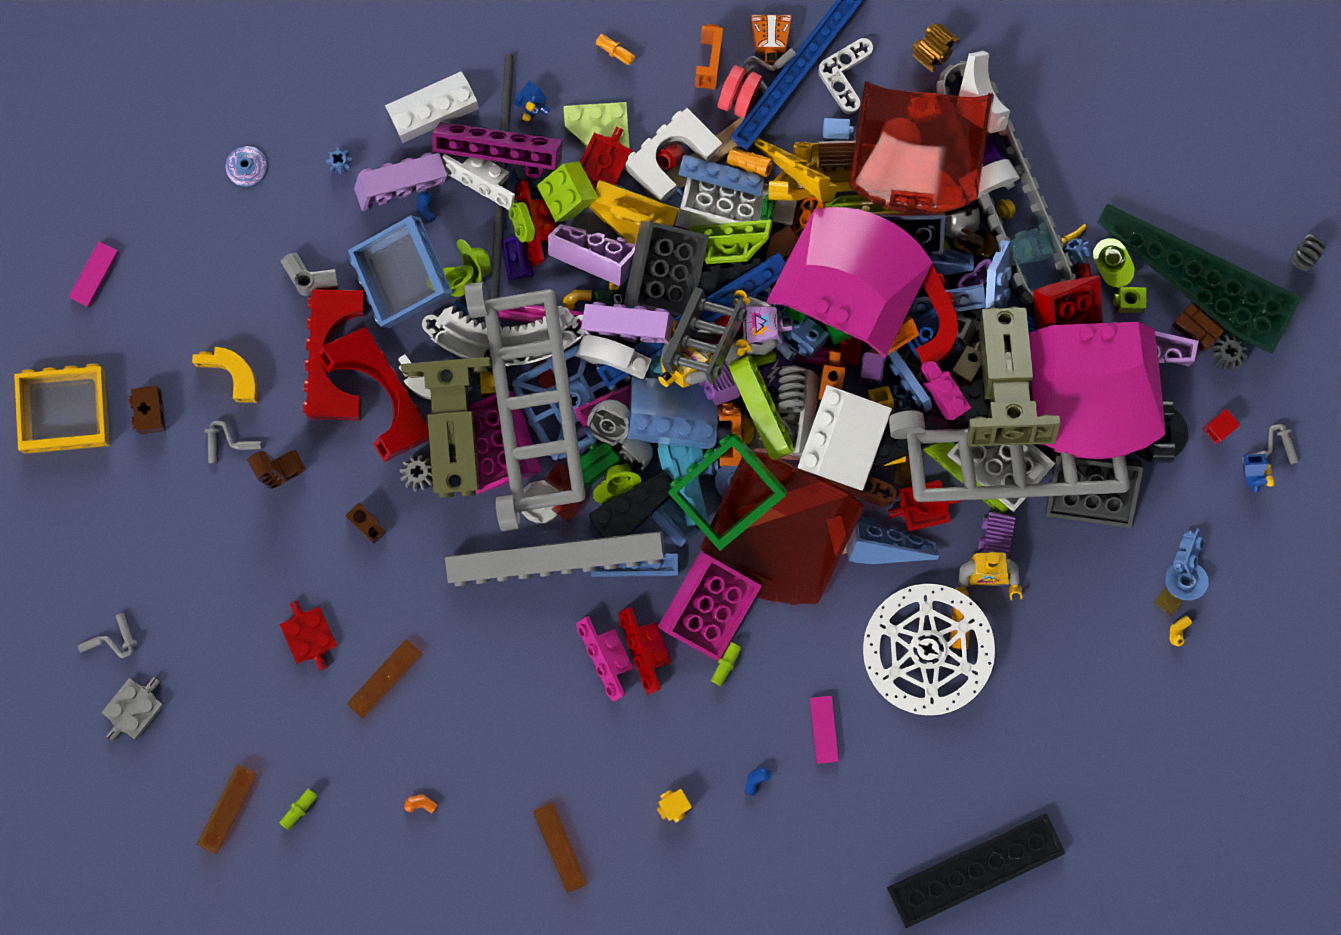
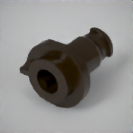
(979, 244)

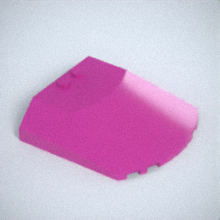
(854, 274)
(1100, 385)

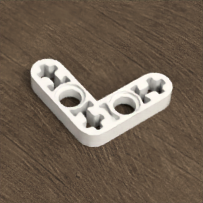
(838, 76)

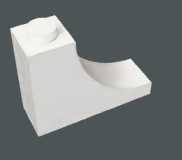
(977, 83)

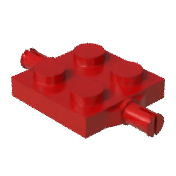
(605, 158)
(921, 514)
(308, 635)

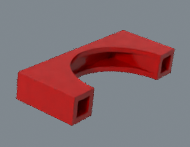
(361, 353)

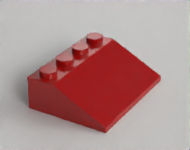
(1069, 303)

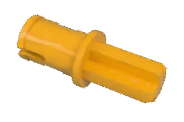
(615, 49)

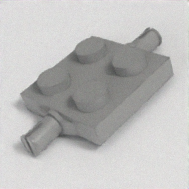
(133, 709)

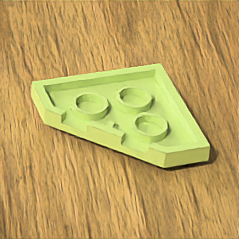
(597, 118)

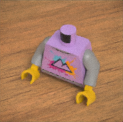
(762, 326)

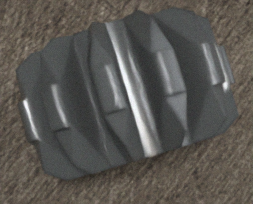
(1307, 252)
(1230, 345)

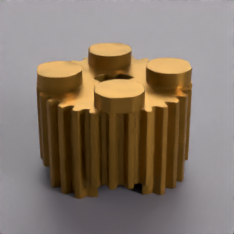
(934, 46)

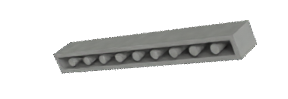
(555, 557)

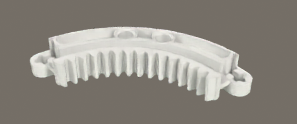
(471, 340)

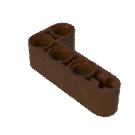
(276, 471)
(868, 495)

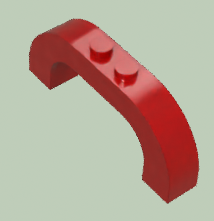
(945, 340)

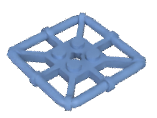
(578, 388)

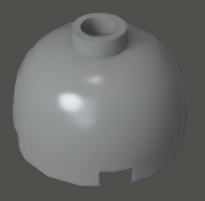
(962, 218)
(609, 421)
(633, 452)

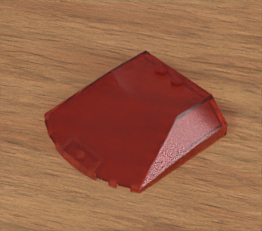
(920, 149)
(794, 542)

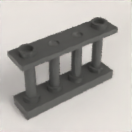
(690, 322)

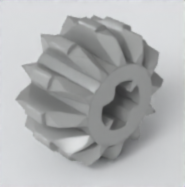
(413, 467)

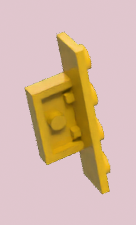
(634, 206)

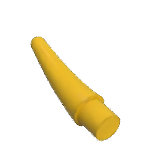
(1074, 235)

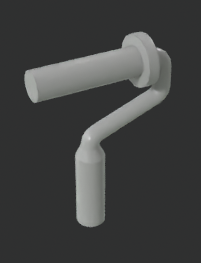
(777, 65)
(1286, 441)
(212, 443)
(129, 642)

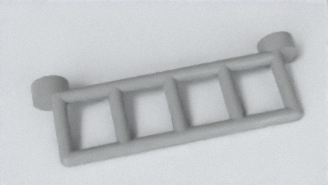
(911, 426)
(510, 505)

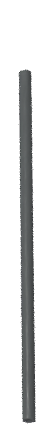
(499, 210)

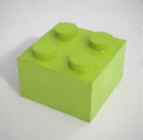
(567, 191)

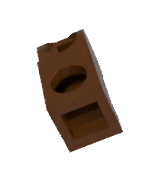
(365, 523)

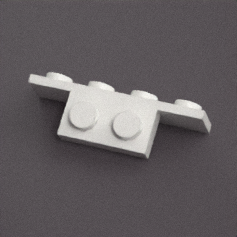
(482, 177)

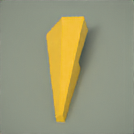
(813, 181)
(623, 228)

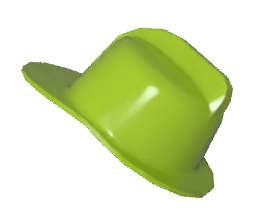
(477, 258)
(1114, 262)
(458, 278)
(617, 482)

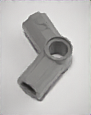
(298, 272)

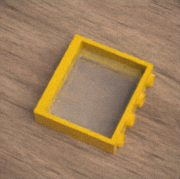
(61, 409)

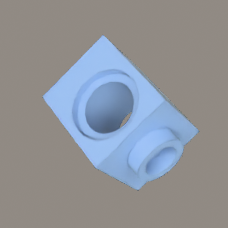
(837, 130)

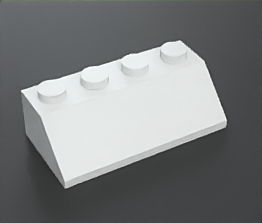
(431, 105)

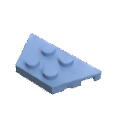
(997, 278)

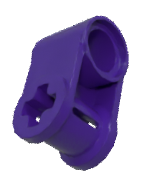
(992, 152)

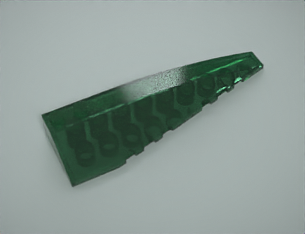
(1228, 294)

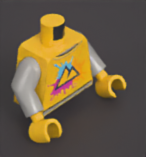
(683, 375)
(989, 570)

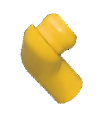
(1176, 631)

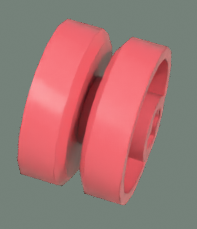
(736, 90)

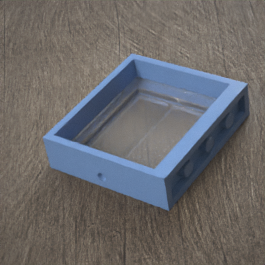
(399, 272)

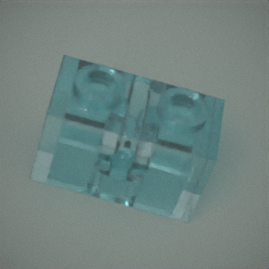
(1032, 246)

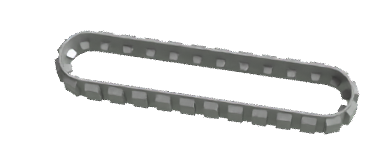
(1030, 187)

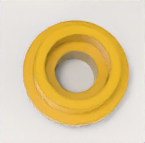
(1005, 209)

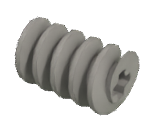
(789, 389)

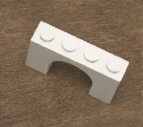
(683, 129)

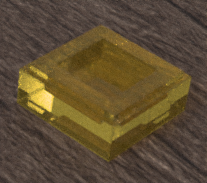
(1167, 602)

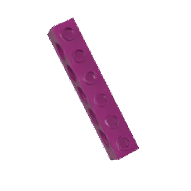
(497, 145)

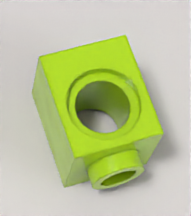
(1138, 295)

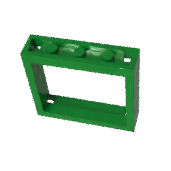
(748, 519)

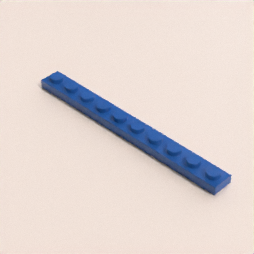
(794, 72)
(750, 283)

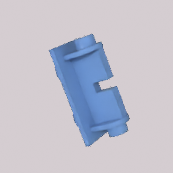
(1188, 560)

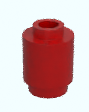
(670, 156)

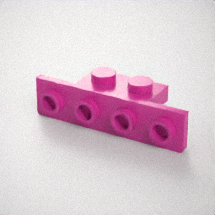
(607, 656)

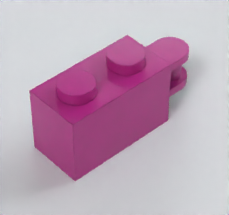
(944, 391)

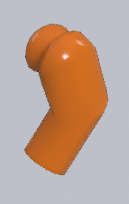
(419, 801)

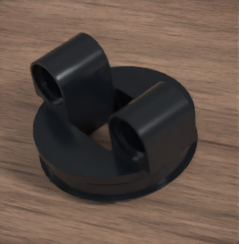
(1177, 438)

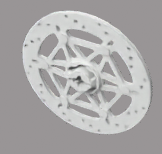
(931, 690)

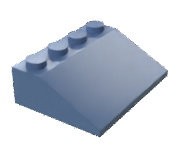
(671, 414)

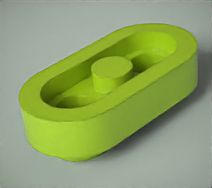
(522, 222)

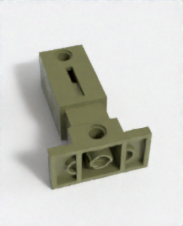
(1008, 384)
(451, 423)

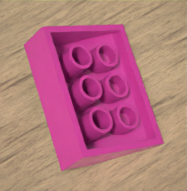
(490, 444)
(709, 606)

